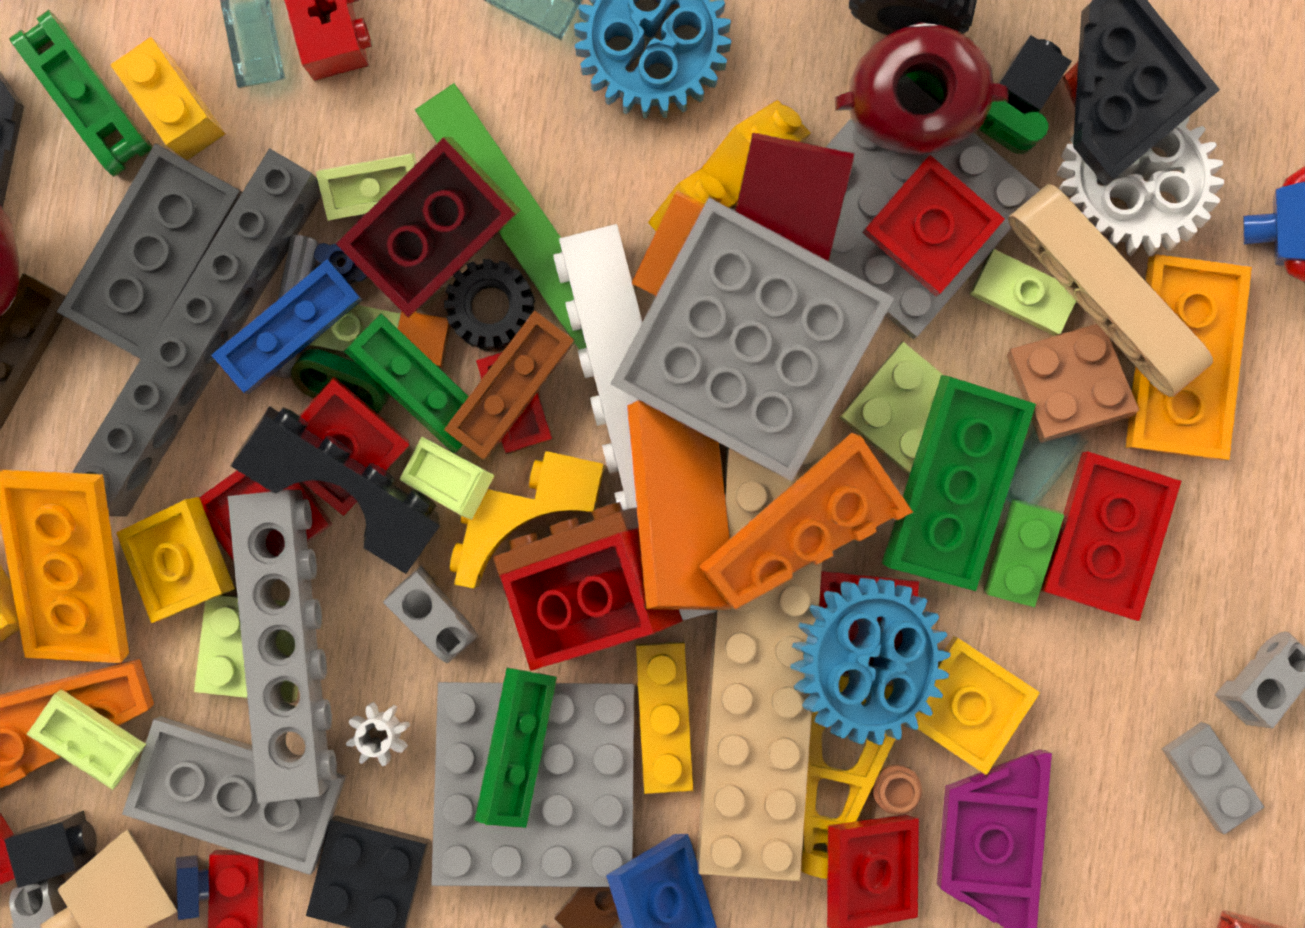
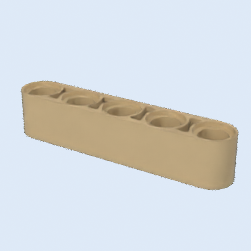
(1110, 290)

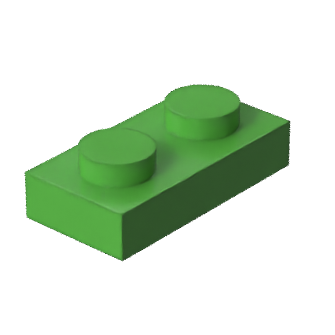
(1023, 552)

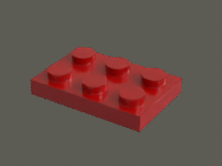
(1111, 535)

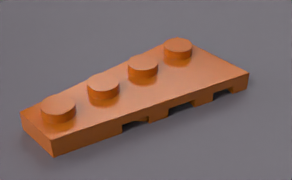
(112, 691)

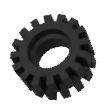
(470, 283)

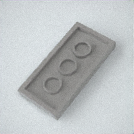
(209, 792)

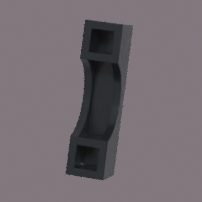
(286, 453)

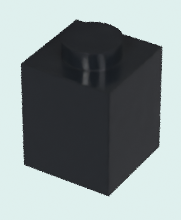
(1033, 74)
(51, 848)

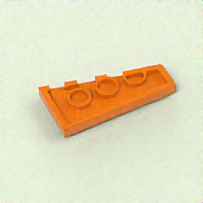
(822, 511)

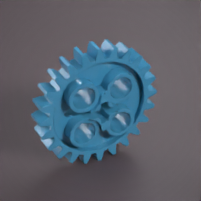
(688, 60)
(831, 653)

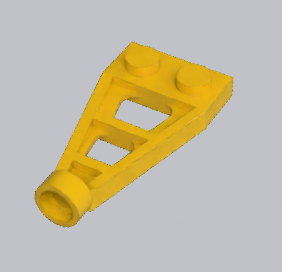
(860, 781)

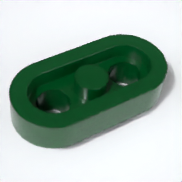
(317, 368)

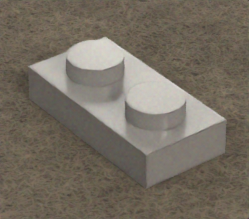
(1213, 778)

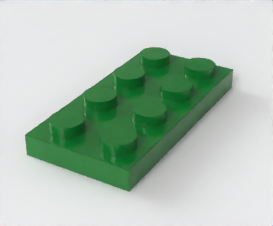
(959, 483)

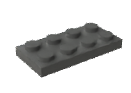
(149, 250)

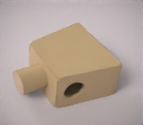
(114, 891)

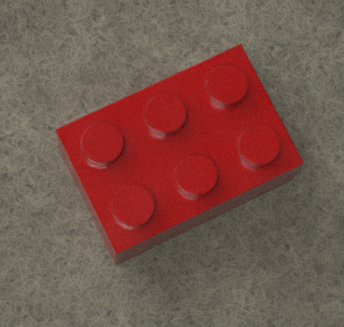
(583, 601)

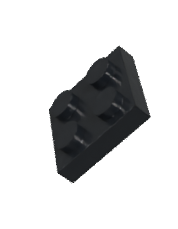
(366, 875)

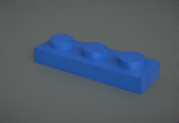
(287, 327)

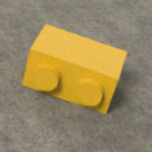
(167, 99)

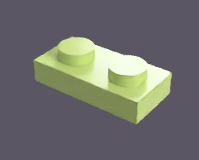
(359, 186)

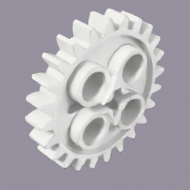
(1149, 216)

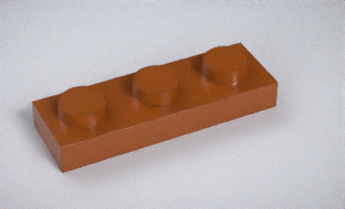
(509, 385)
(566, 536)

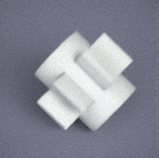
(373, 746)

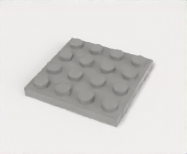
(877, 178)
(751, 339)
(580, 797)

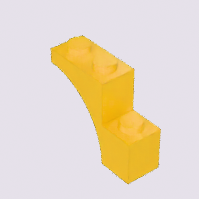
(723, 171)
(560, 485)

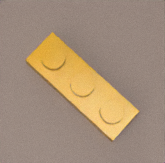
(664, 717)

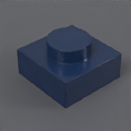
(191, 887)

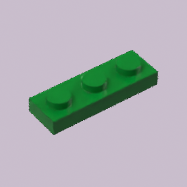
(409, 377)
(515, 748)

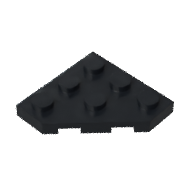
(1131, 84)

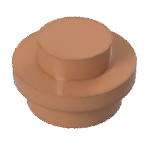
(897, 789)

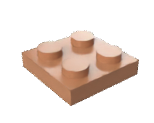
(1072, 382)

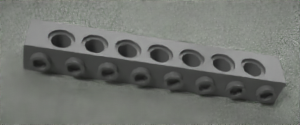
(200, 322)

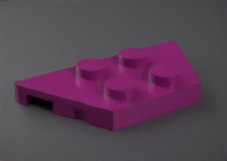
(997, 839)

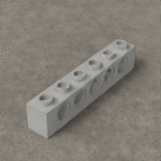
(277, 770)

